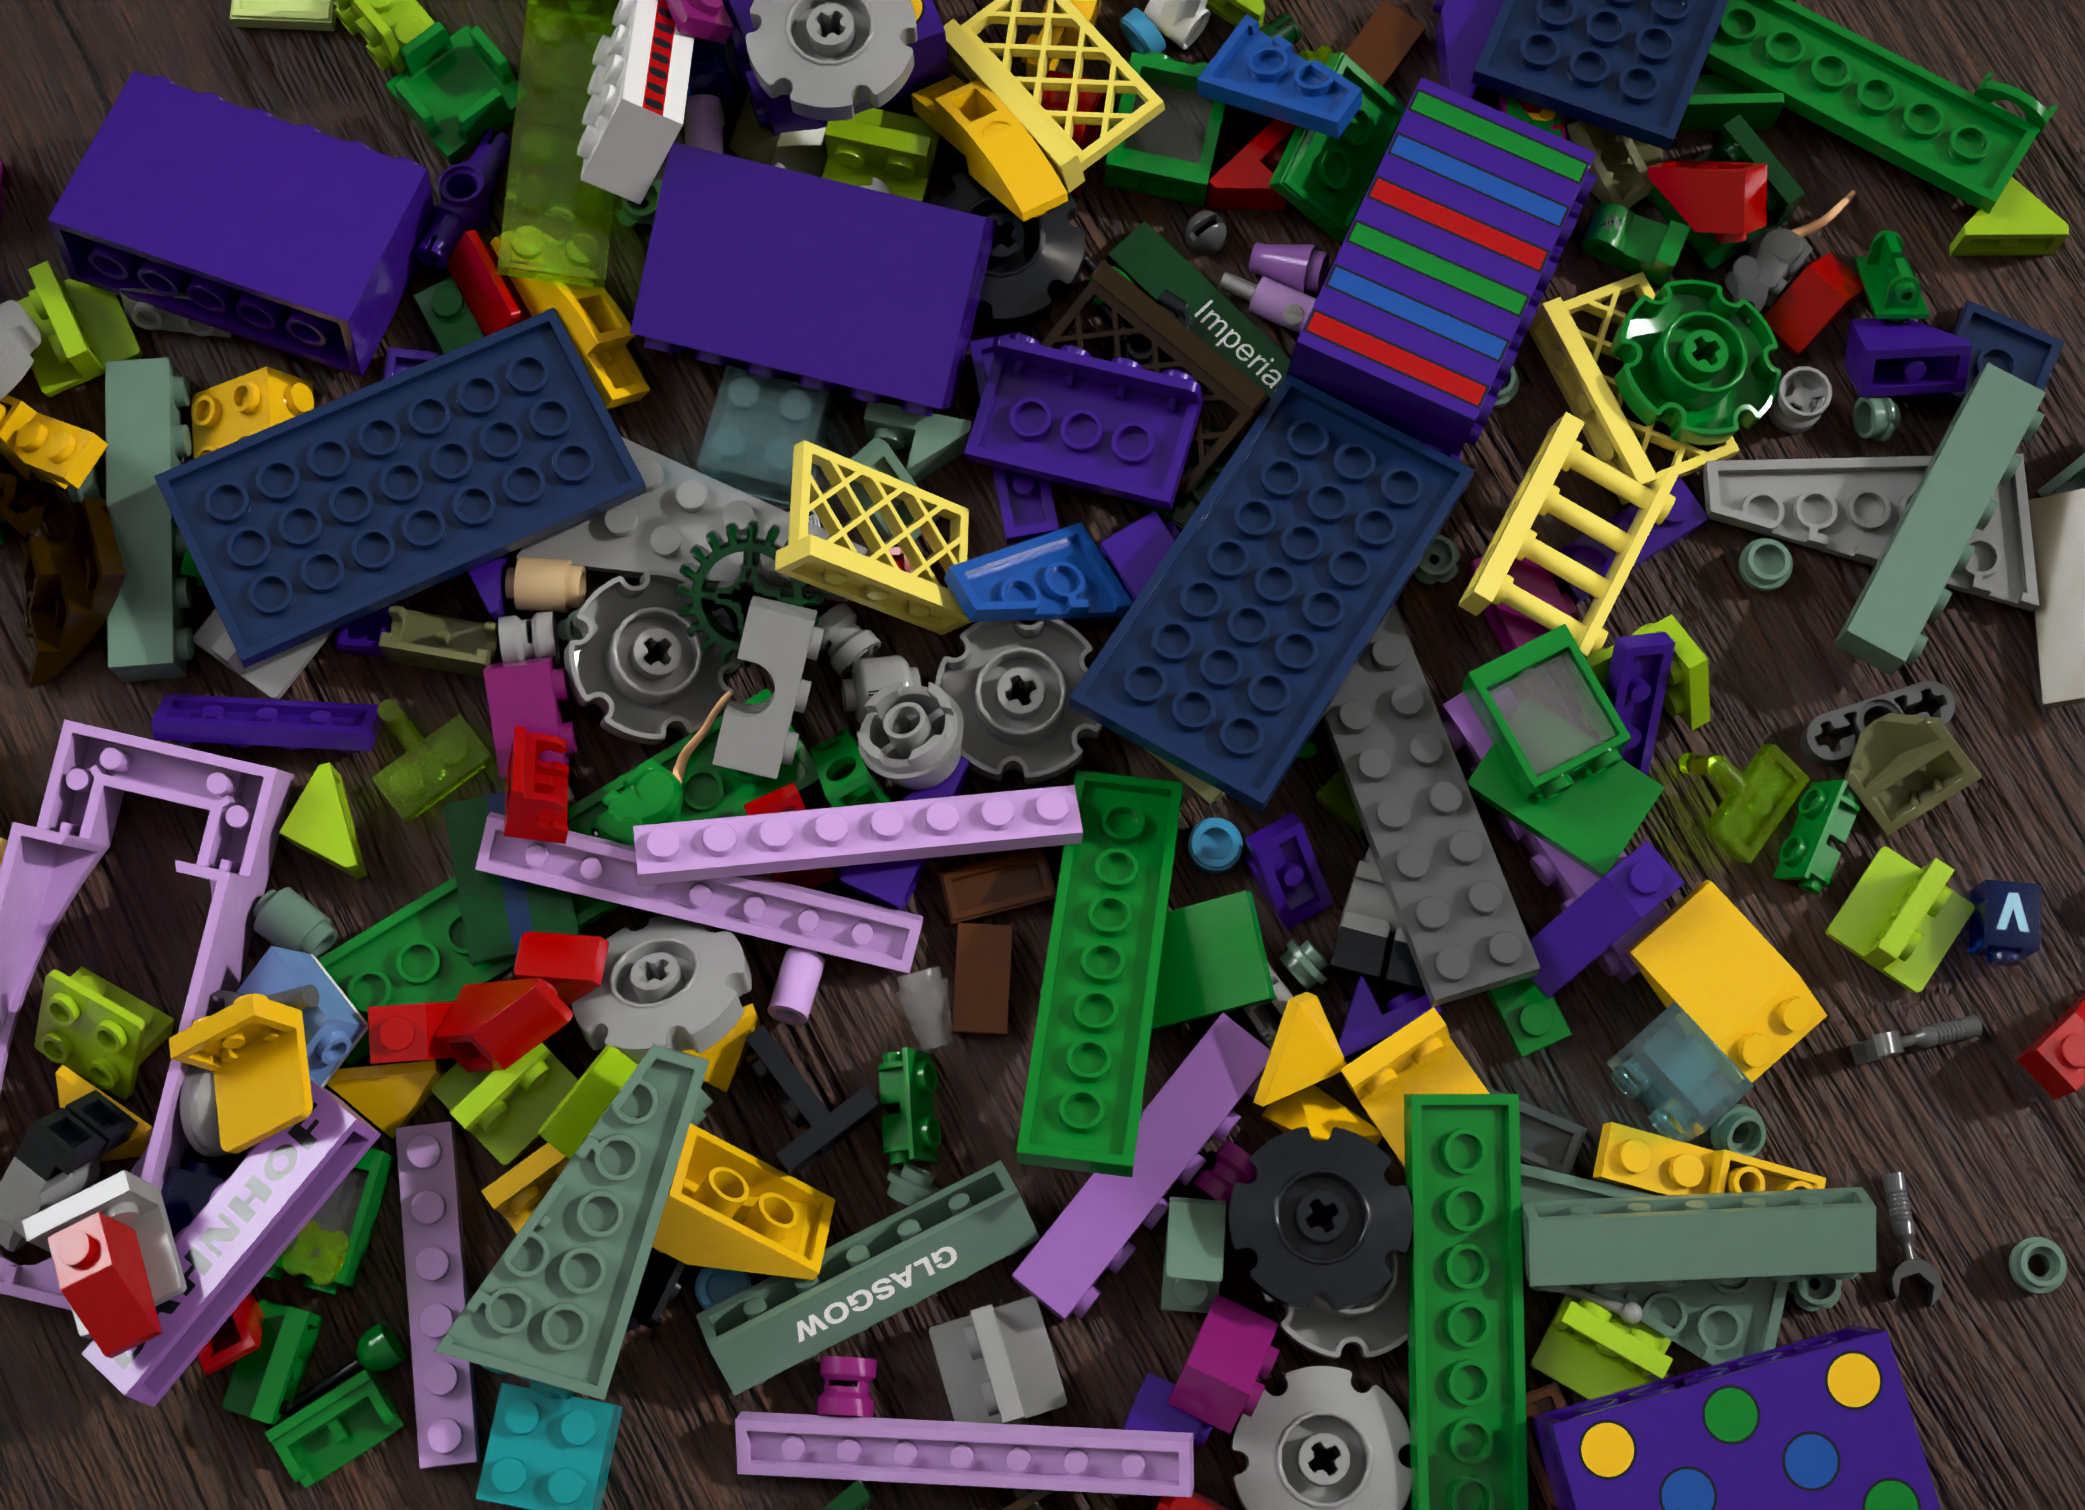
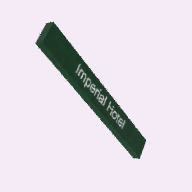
(1157, 266)

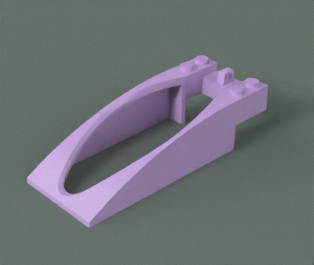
(73, 831)

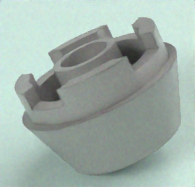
(912, 735)

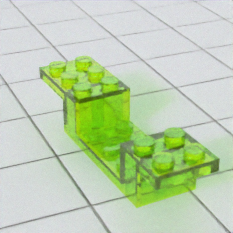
(551, 218)

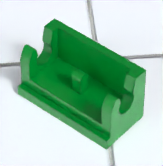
(336, 1428)

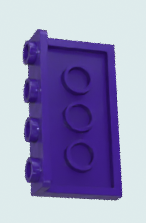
(1085, 420)

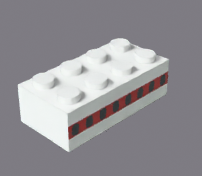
(635, 99)

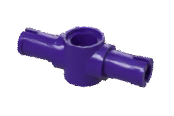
(464, 198)

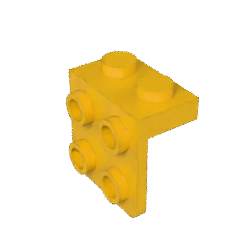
(246, 407)
(256, 1067)

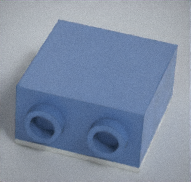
(331, 1026)

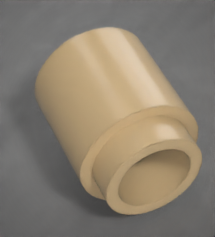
(546, 584)

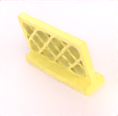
(980, 61)
(1590, 391)
(873, 578)

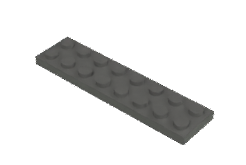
(1424, 825)

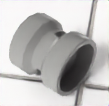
(1804, 389)
(517, 633)
(845, 640)

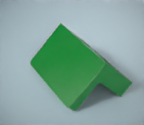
(1721, 99)
(277, 1367)

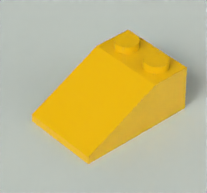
(1727, 980)
(741, 1213)

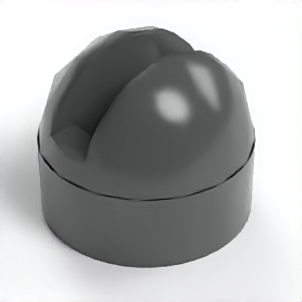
(1210, 240)

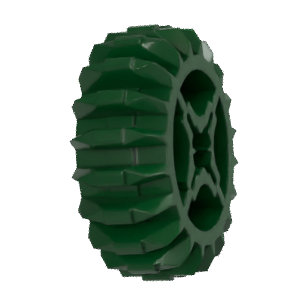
(724, 593)

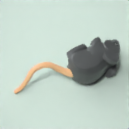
(1774, 261)

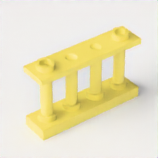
(1540, 496)

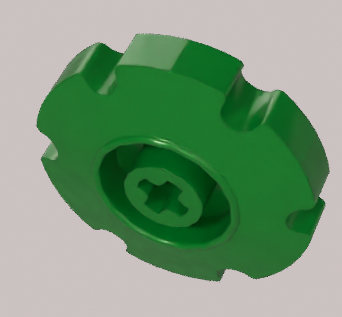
(1696, 362)

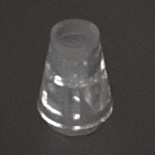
(927, 1006)

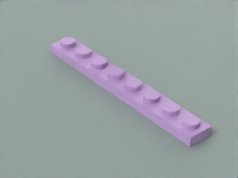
(856, 835)
(735, 903)
(966, 1453)

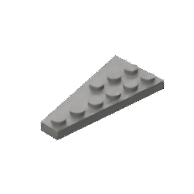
(1854, 507)
(667, 522)

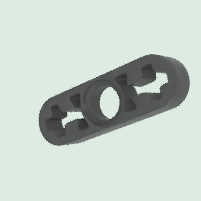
(1836, 721)

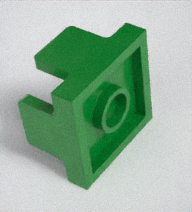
(455, 88)

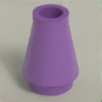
(1292, 265)

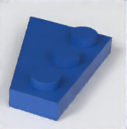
(1277, 83)
(1040, 580)

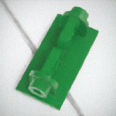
(1890, 281)
(1824, 812)
(915, 1132)

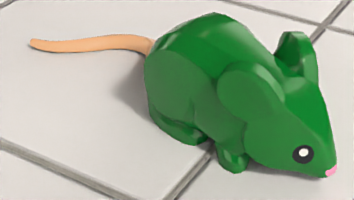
(650, 793)

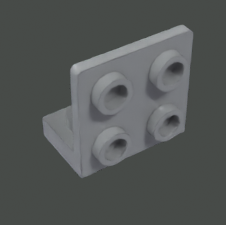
(133, 1204)

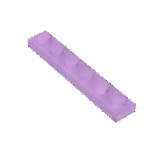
(436, 1293)

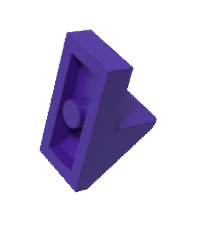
(1287, 871)
(1367, 1027)

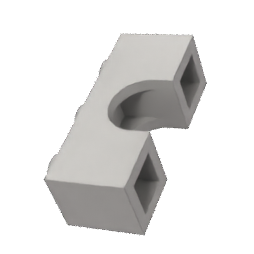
(758, 735)

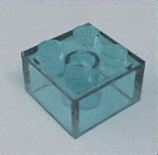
(756, 431)
(1678, 1075)

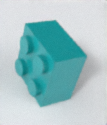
(548, 1451)

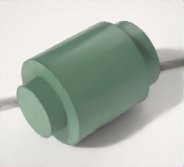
(293, 923)

